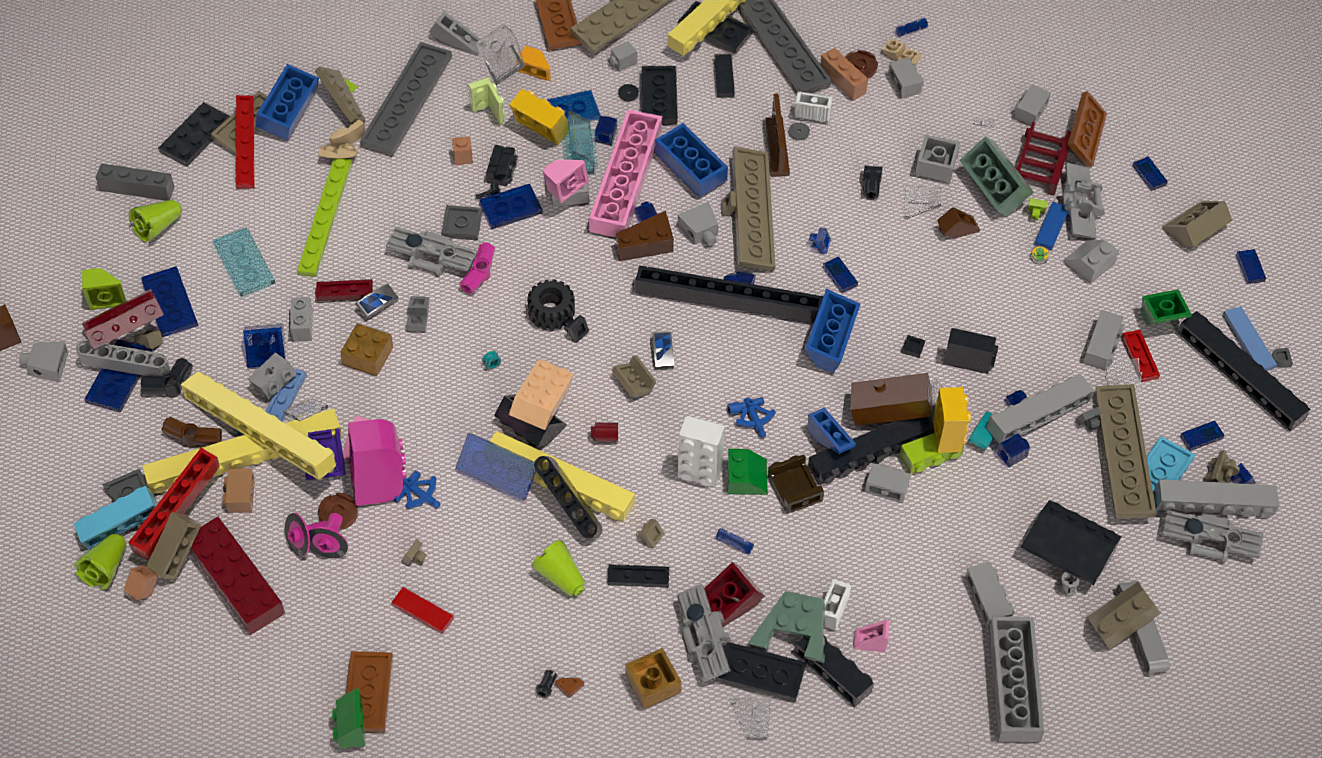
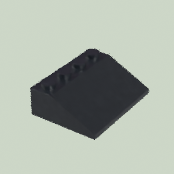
(1071, 542)

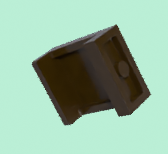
(794, 484)

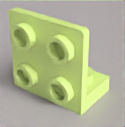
(484, 95)

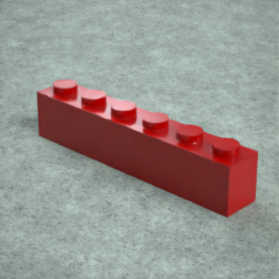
(176, 500)

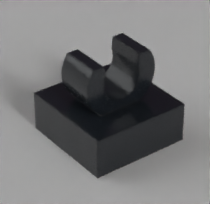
(577, 328)

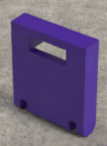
(327, 440)

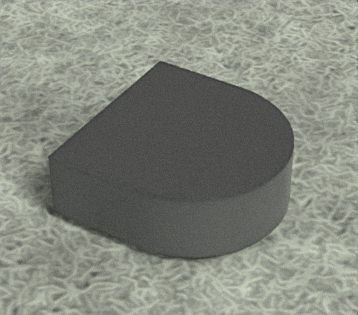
(1282, 357)

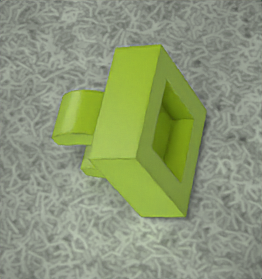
(1037, 206)

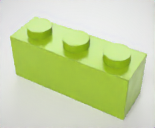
(923, 454)

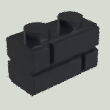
(501, 165)

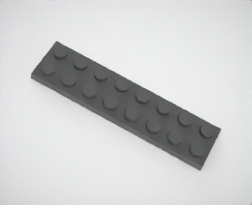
(785, 45)
(406, 98)

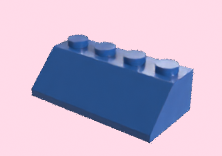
(831, 330)

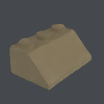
(1199, 222)
(1123, 615)

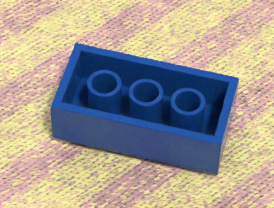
(287, 102)
(691, 160)

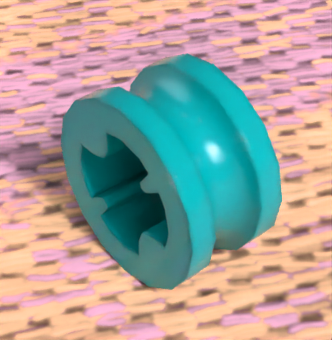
(491, 360)

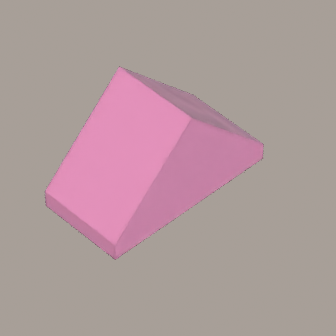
(872, 637)

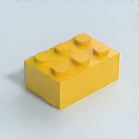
(540, 116)
(951, 419)

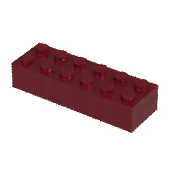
(235, 576)

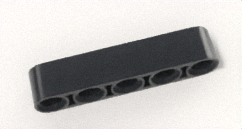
(559, 493)

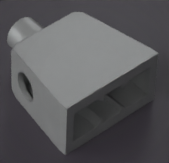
(699, 224)
(46, 360)

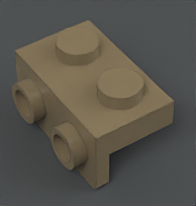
(635, 377)

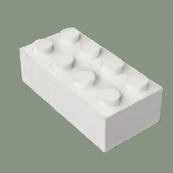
(700, 451)

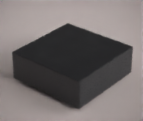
(913, 346)

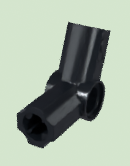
(163, 384)

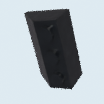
(536, 436)

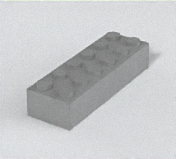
(1016, 679)

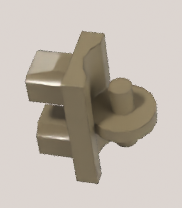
(1223, 468)

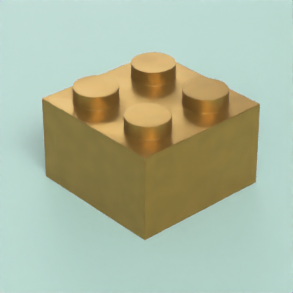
(366, 349)
(653, 678)

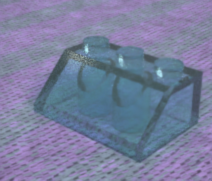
(581, 141)

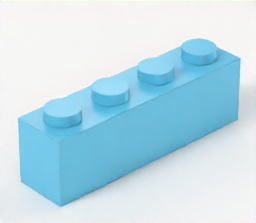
(116, 517)

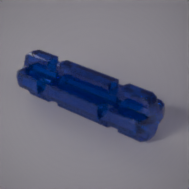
(912, 27)
(735, 541)

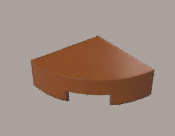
(569, 686)

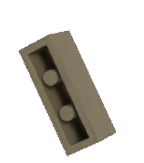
(173, 546)

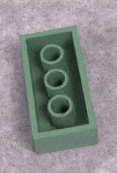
(996, 176)

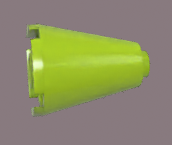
(153, 218)
(101, 561)
(560, 568)

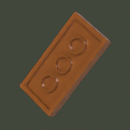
(556, 20)
(1087, 129)
(372, 676)

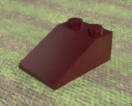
(732, 593)

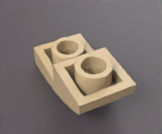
(897, 50)
(350, 135)
(345, 150)

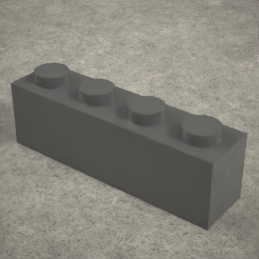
(135, 182)

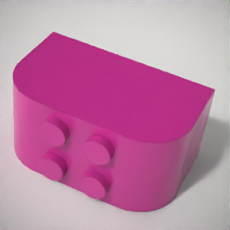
(375, 461)

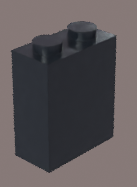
(971, 351)

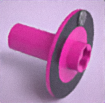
(298, 534)
(327, 540)

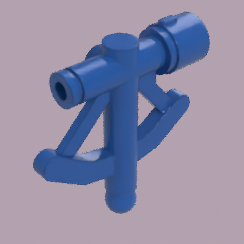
(751, 406)
(410, 484)

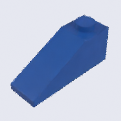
(828, 431)

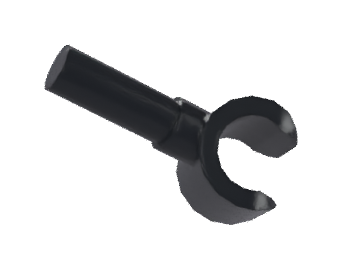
(494, 189)

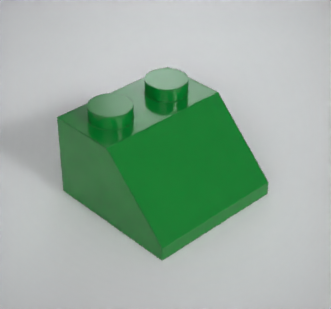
(1164, 307)
(746, 473)
(350, 720)

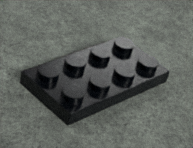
(729, 34)
(660, 92)
(193, 134)
(763, 671)

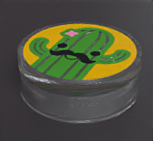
(1039, 255)

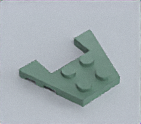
(797, 616)

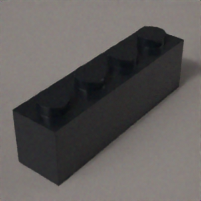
(839, 672)

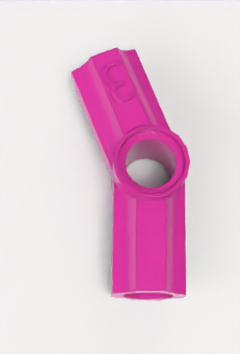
(480, 270)

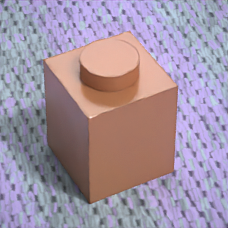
(462, 150)
(140, 582)

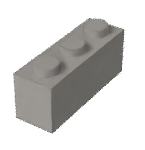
(1104, 339)
(988, 592)

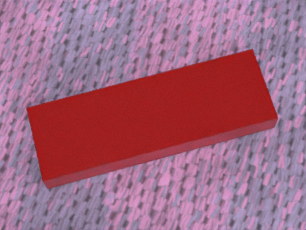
(1138, 348)
(422, 610)

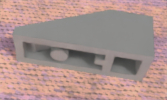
(454, 34)

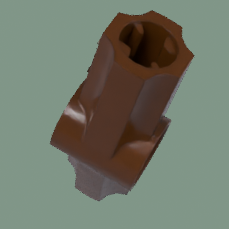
(182, 432)

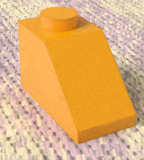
(535, 64)

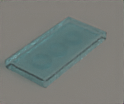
(243, 261)

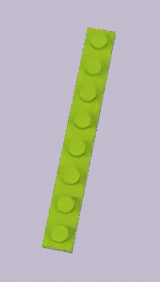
(324, 217)

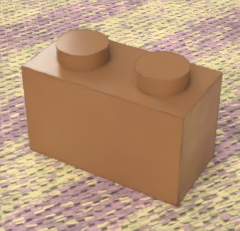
(239, 490)

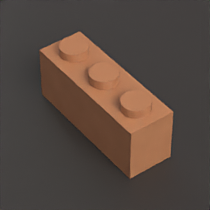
(844, 74)

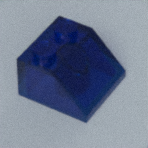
(263, 342)

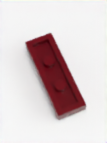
(343, 289)

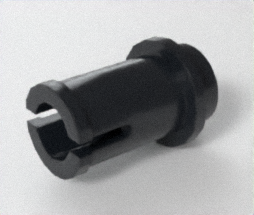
(544, 688)

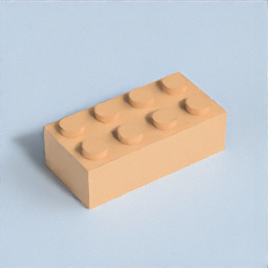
(541, 394)

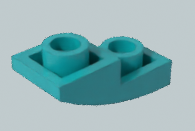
(981, 436)

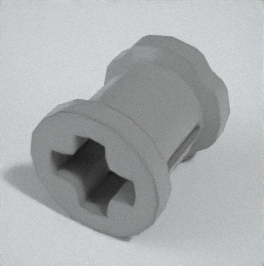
(1066, 583)

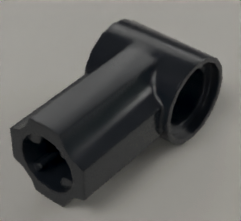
(872, 179)

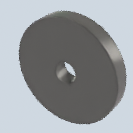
(795, 127)

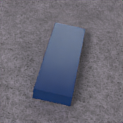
(1052, 226)

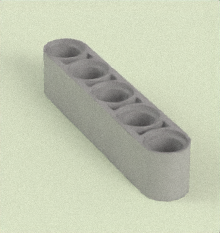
(123, 359)
(1149, 643)

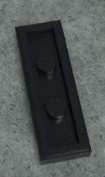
(724, 75)
(638, 576)

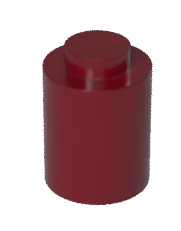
(605, 431)

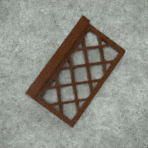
(777, 141)

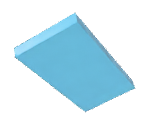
(1167, 462)

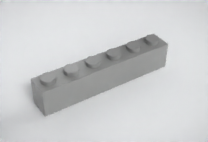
(1040, 408)
(1216, 497)

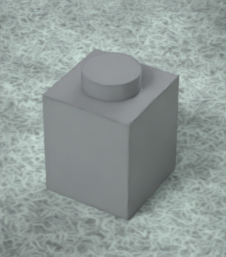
(623, 56)

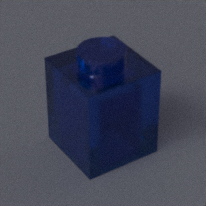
(606, 130)
(1013, 450)

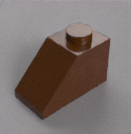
(957, 224)

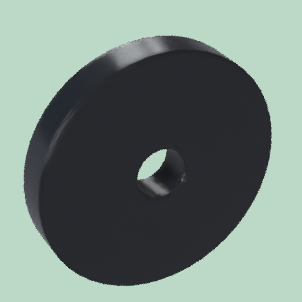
(628, 97)

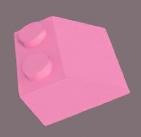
(565, 178)

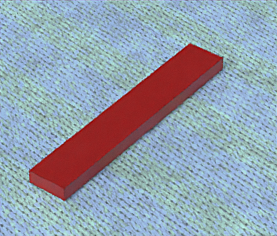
(245, 142)

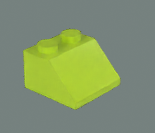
(101, 289)

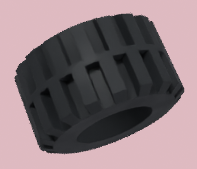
(551, 293)

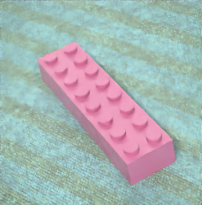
(625, 173)

